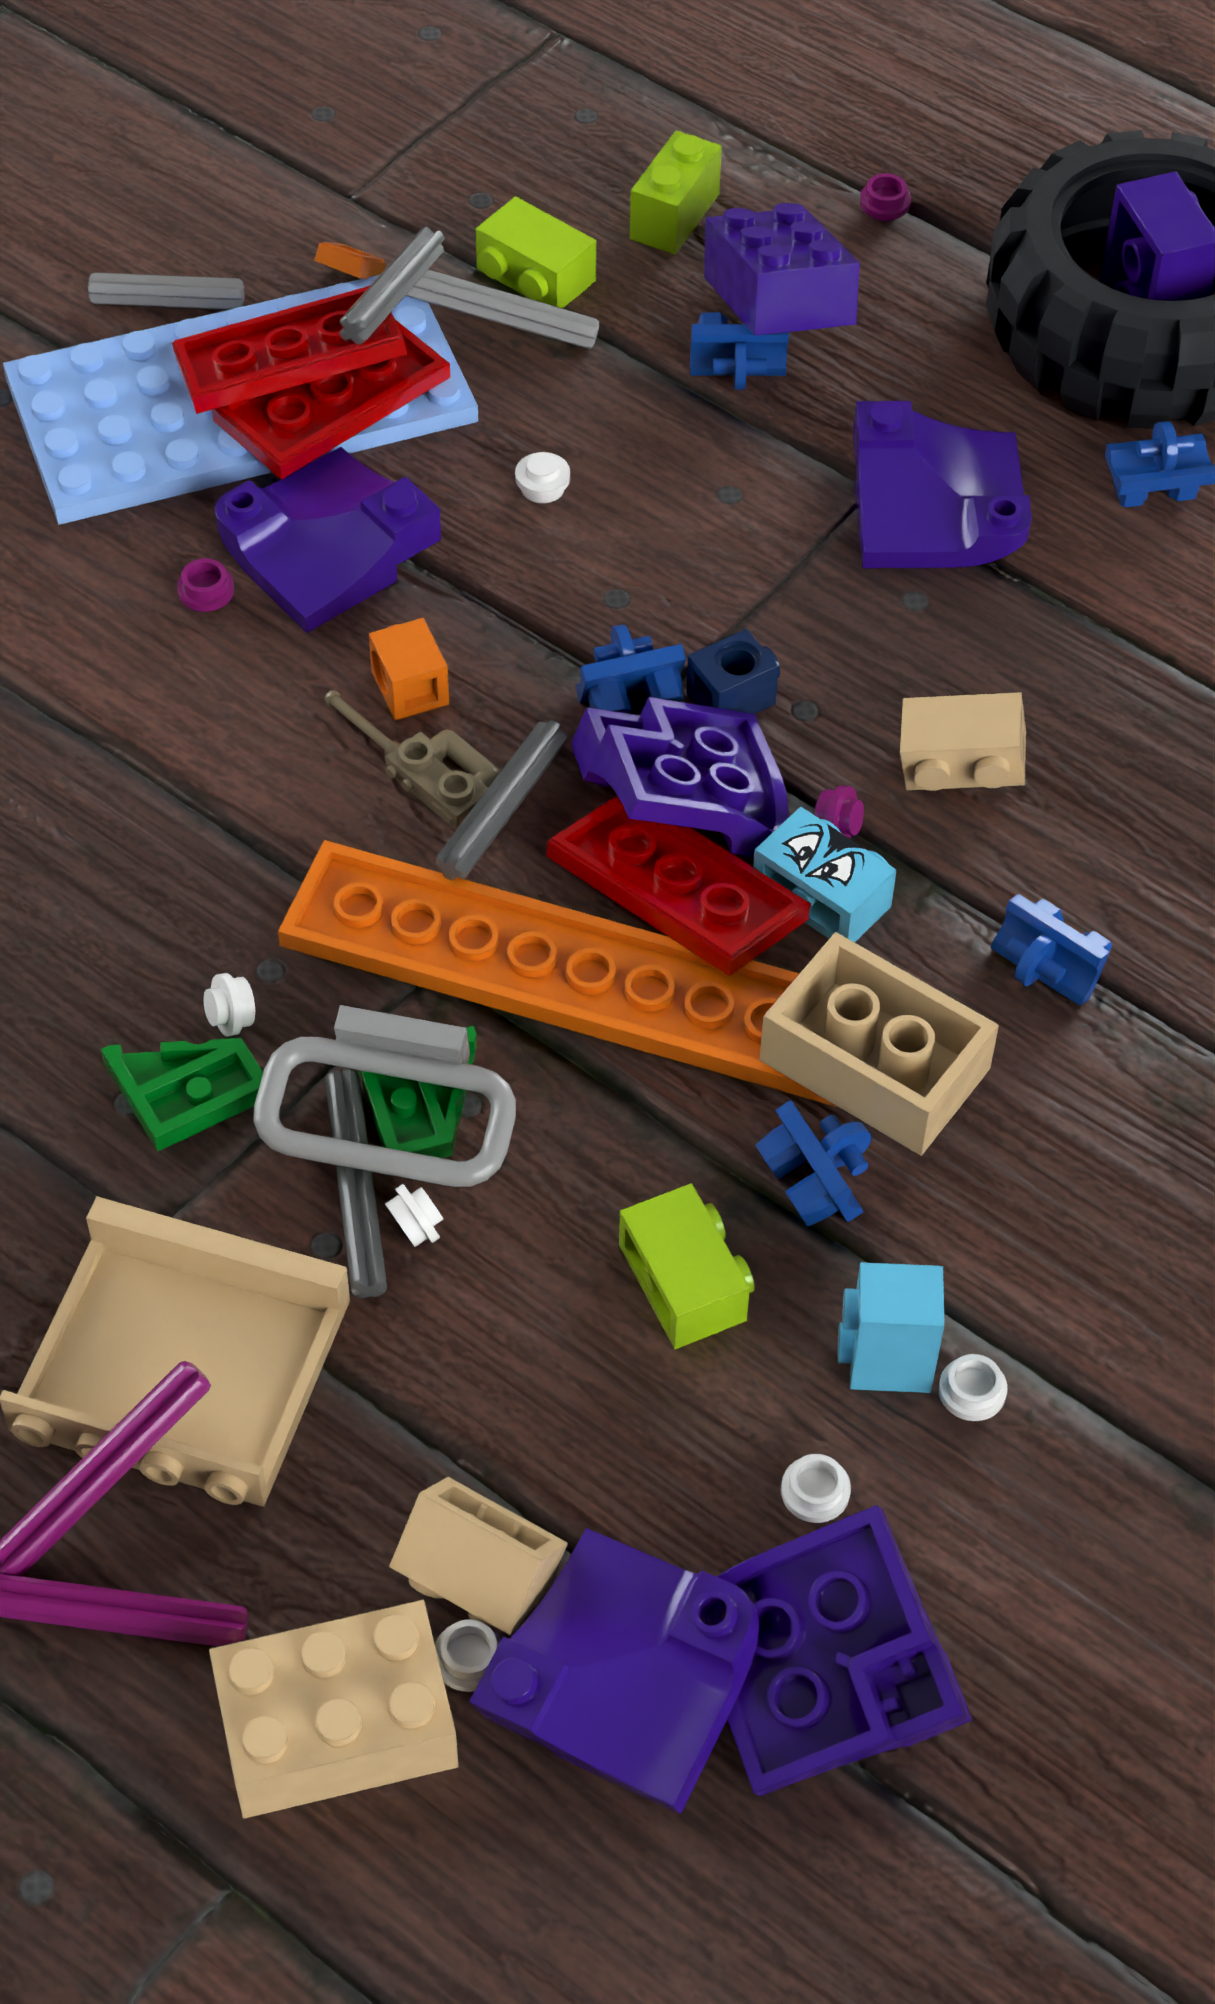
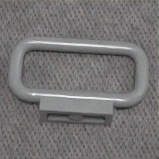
(398, 1049)

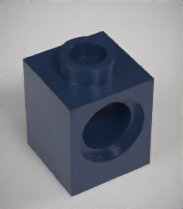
(733, 674)

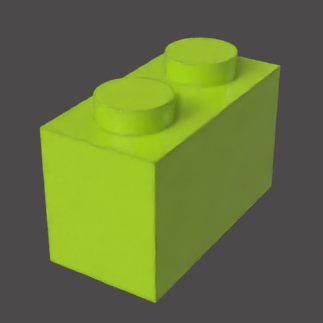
(675, 192)
(535, 254)
(685, 1265)

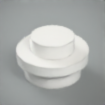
(542, 477)
(229, 1004)
(415, 1214)
(973, 1387)
(815, 1488)
(465, 1653)

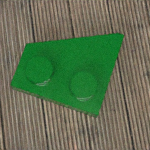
(185, 1085)
(416, 1113)

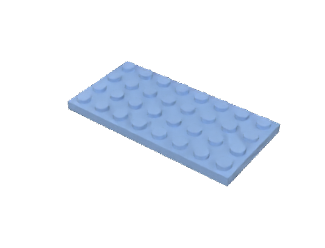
(122, 432)

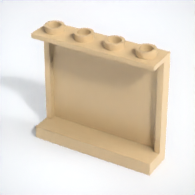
(175, 1294)

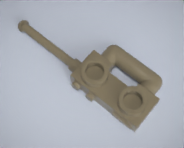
(420, 766)

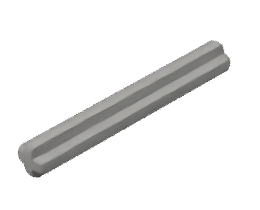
(506, 309)

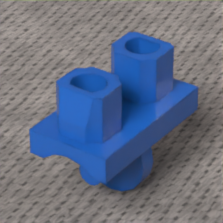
(735, 350)
(1159, 464)
(630, 667)
(1050, 949)
(825, 1189)

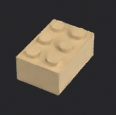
(878, 1042)
(334, 1708)

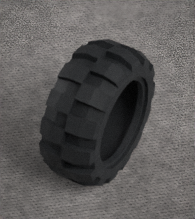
(1074, 332)

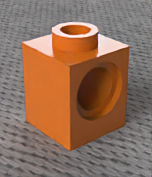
(409, 668)

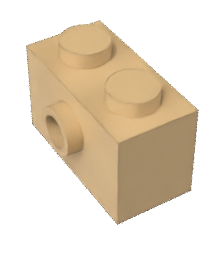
(963, 741)
(477, 1555)

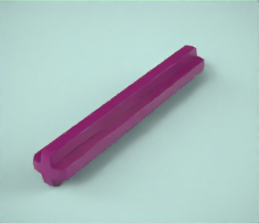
(102, 1468)
(122, 1611)

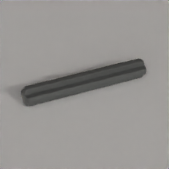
(391, 286)
(501, 800)
(356, 1188)

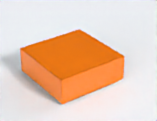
(349, 260)

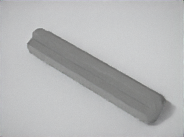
(166, 291)

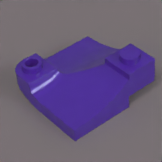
(934, 490)
(326, 535)
(687, 768)
(839, 1655)
(625, 1669)

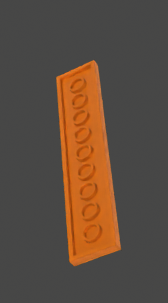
(536, 961)

